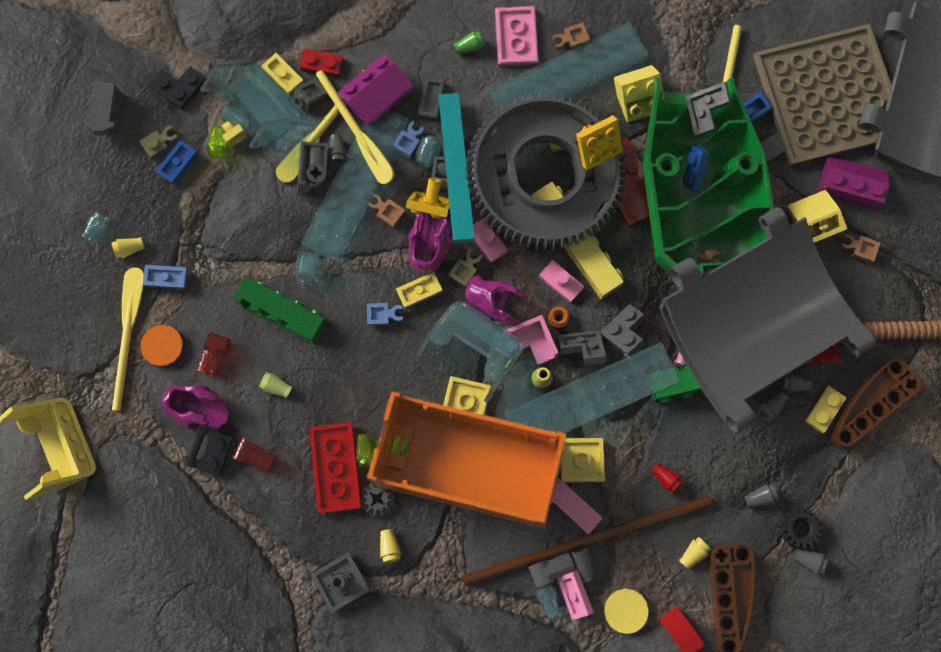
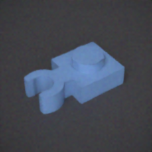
(407, 141)
(380, 314)

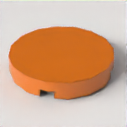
(162, 345)

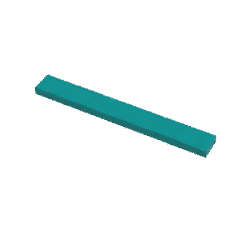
(456, 168)

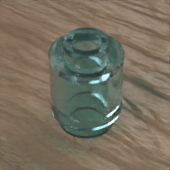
(427, 151)

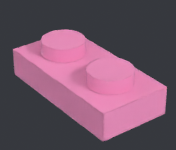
(575, 595)

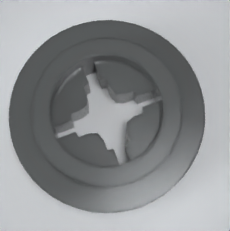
(377, 509)

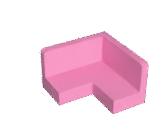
(537, 337)

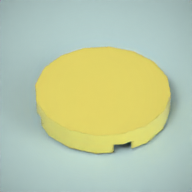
(626, 611)

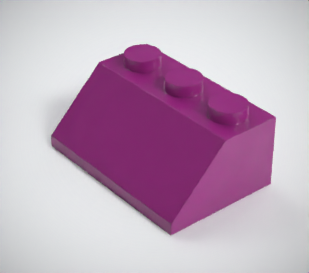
(375, 90)
(854, 183)

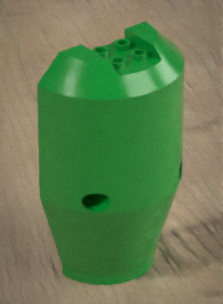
(732, 189)

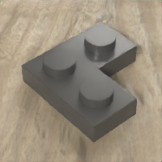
(702, 105)
(620, 331)
(588, 343)

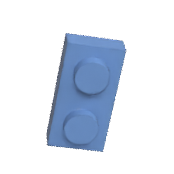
(165, 277)

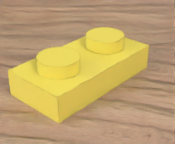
(282, 74)
(419, 290)
(825, 409)

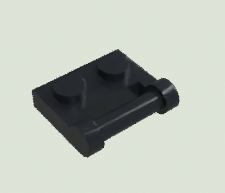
(215, 453)

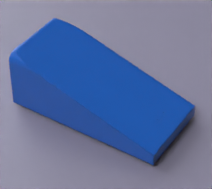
(757, 107)

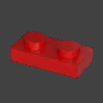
(316, 61)

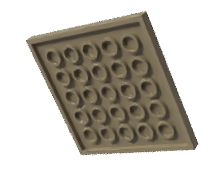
(822, 91)

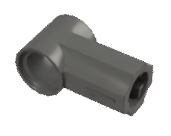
(547, 571)

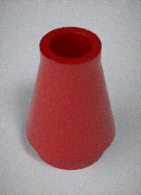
(669, 479)

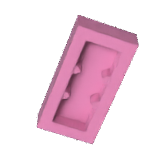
(488, 241)
(561, 281)

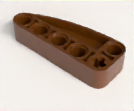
(875, 393)
(739, 590)

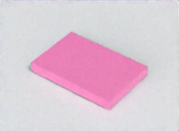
(516, 36)

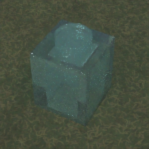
(307, 267)

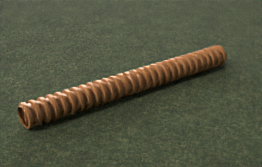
(905, 330)

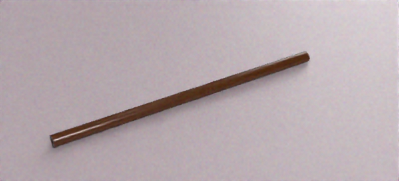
(587, 540)

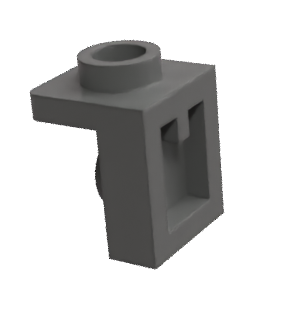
(308, 94)

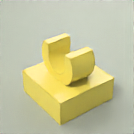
(233, 134)

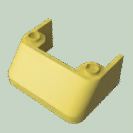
(61, 441)

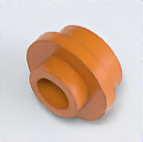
(561, 311)

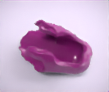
(429, 242)
(491, 298)
(195, 406)

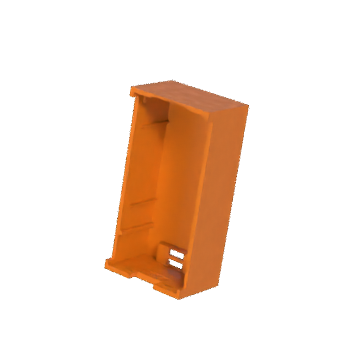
(468, 460)

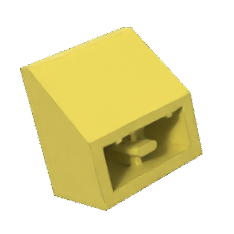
(636, 92)
(821, 213)

